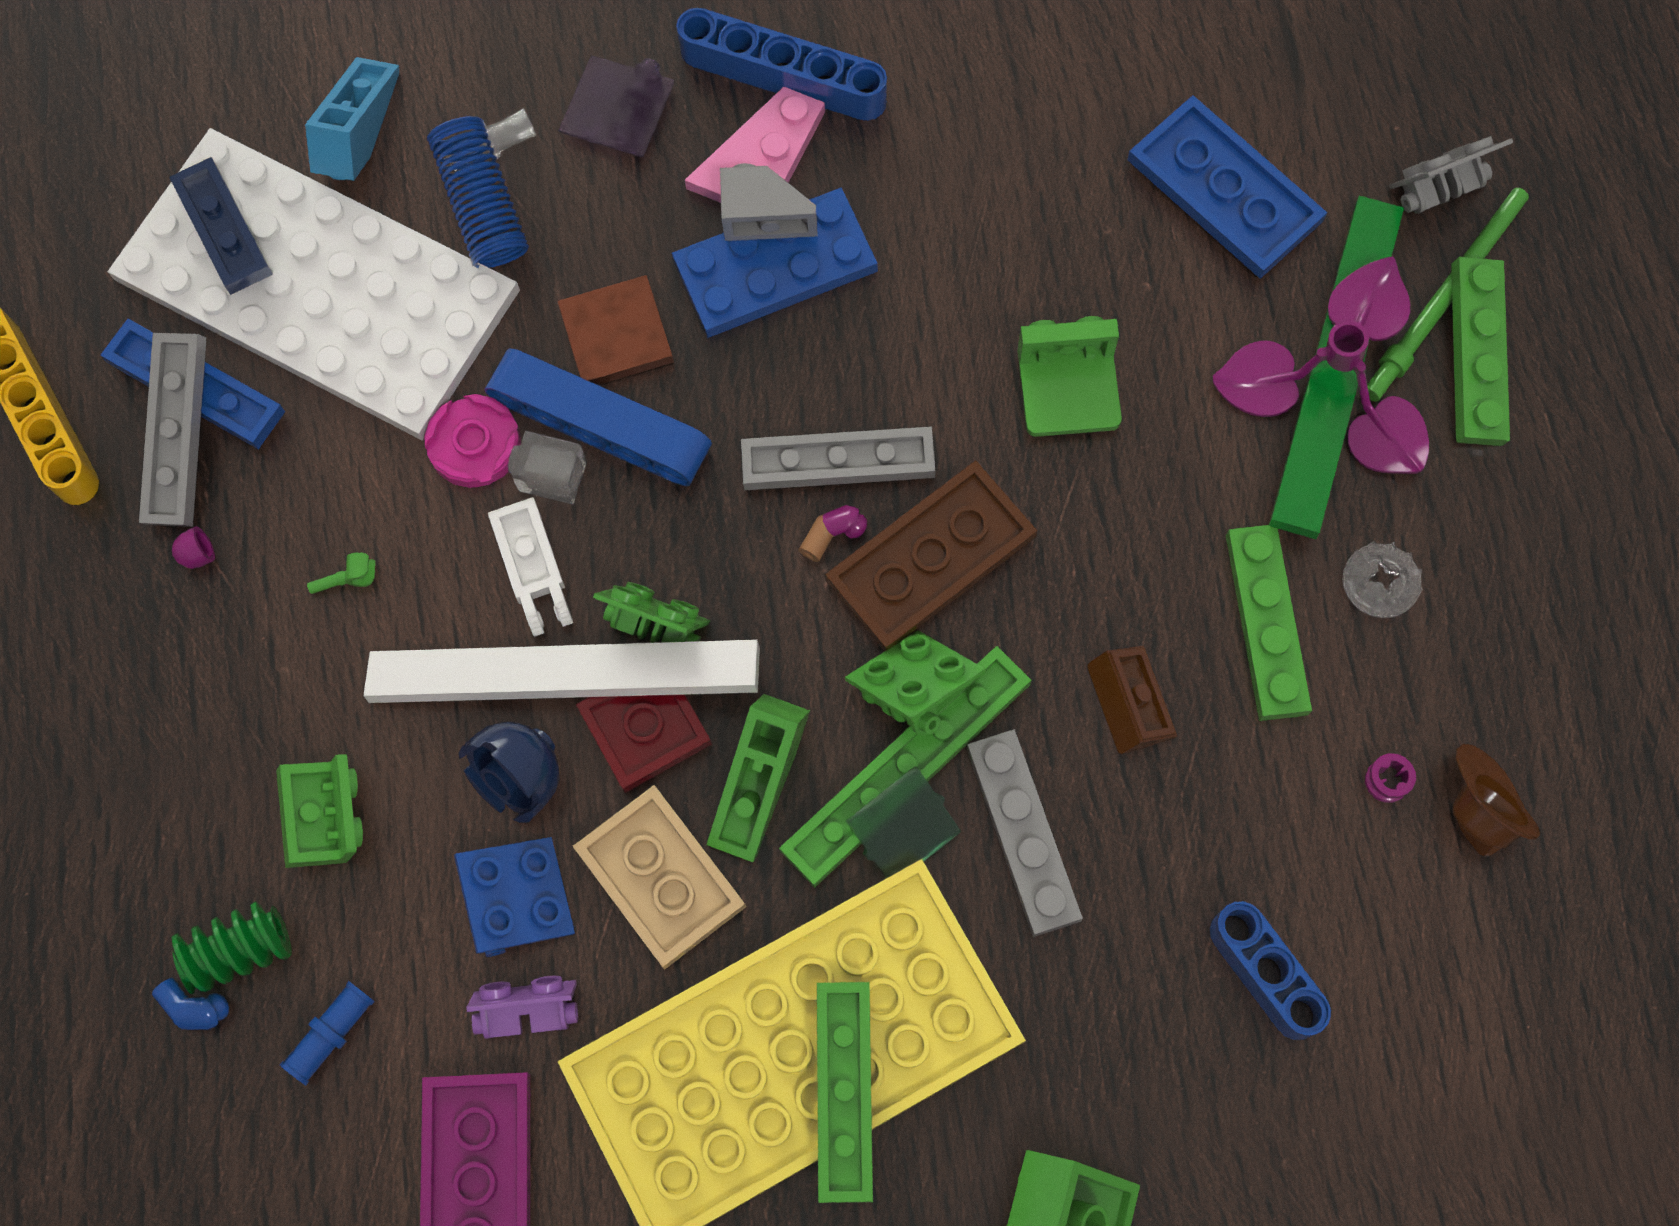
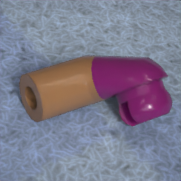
(830, 524)

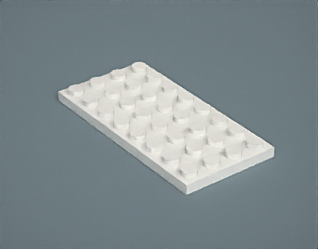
(349, 295)

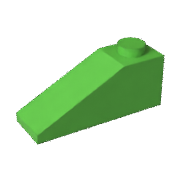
(757, 776)

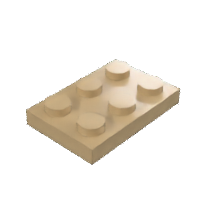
(659, 877)

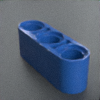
(1294, 980)

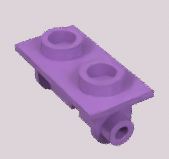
(503, 1005)

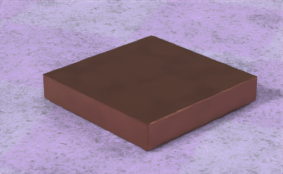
(615, 331)

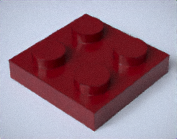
(643, 734)

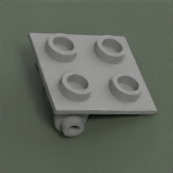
(1447, 175)

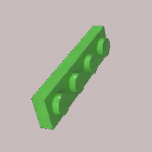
(1480, 351)
(1268, 623)
(844, 1093)

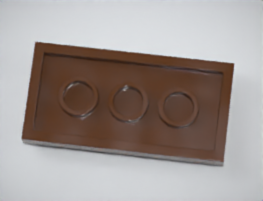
(930, 555)

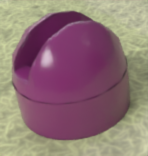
(193, 549)

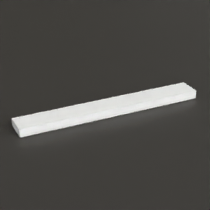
(563, 671)

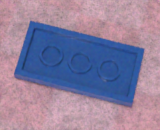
(1226, 186)
(757, 277)

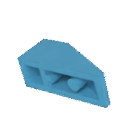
(350, 118)

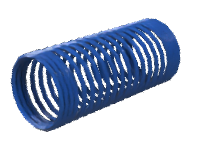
(480, 186)

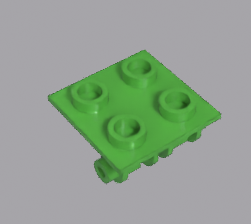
(636, 601)
(914, 679)

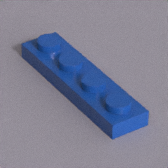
(224, 399)

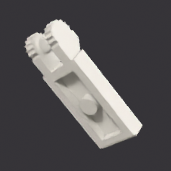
(529, 560)

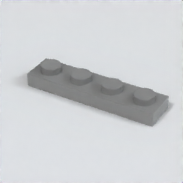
(172, 429)
(838, 458)
(1024, 833)

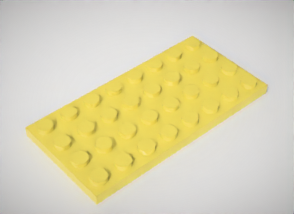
(721, 1081)

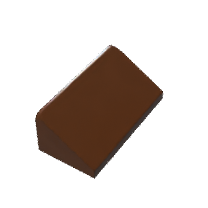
(1131, 699)

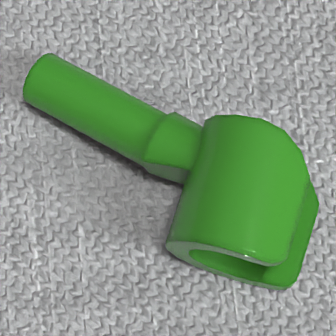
(359, 573)

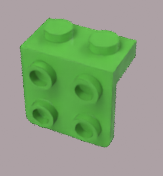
(1069, 376)

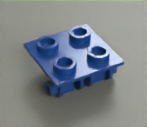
(513, 895)

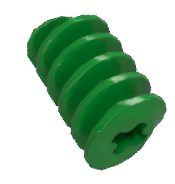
(230, 948)

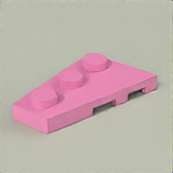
(770, 138)

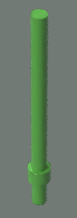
(1400, 356)

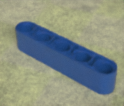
(767, 48)
(598, 417)

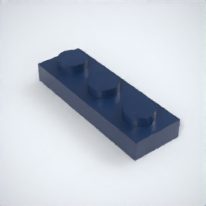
(220, 226)

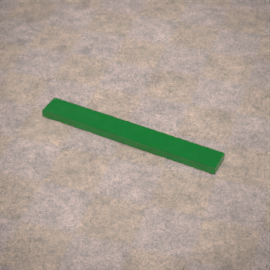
(1329, 392)

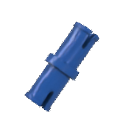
(326, 1033)

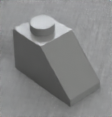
(763, 205)

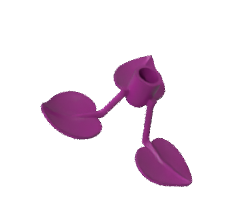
(1362, 308)

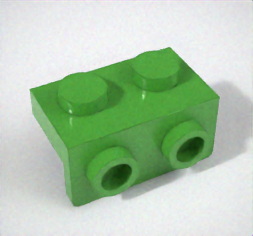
(318, 812)

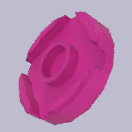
(471, 440)

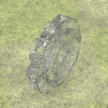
(1372, 596)

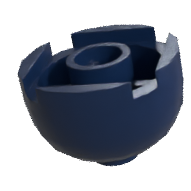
(512, 768)

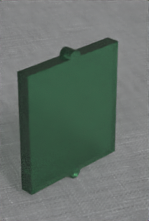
(903, 824)

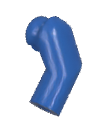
(187, 1012)

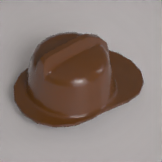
(1489, 804)

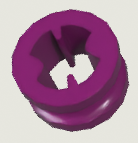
(1376, 786)

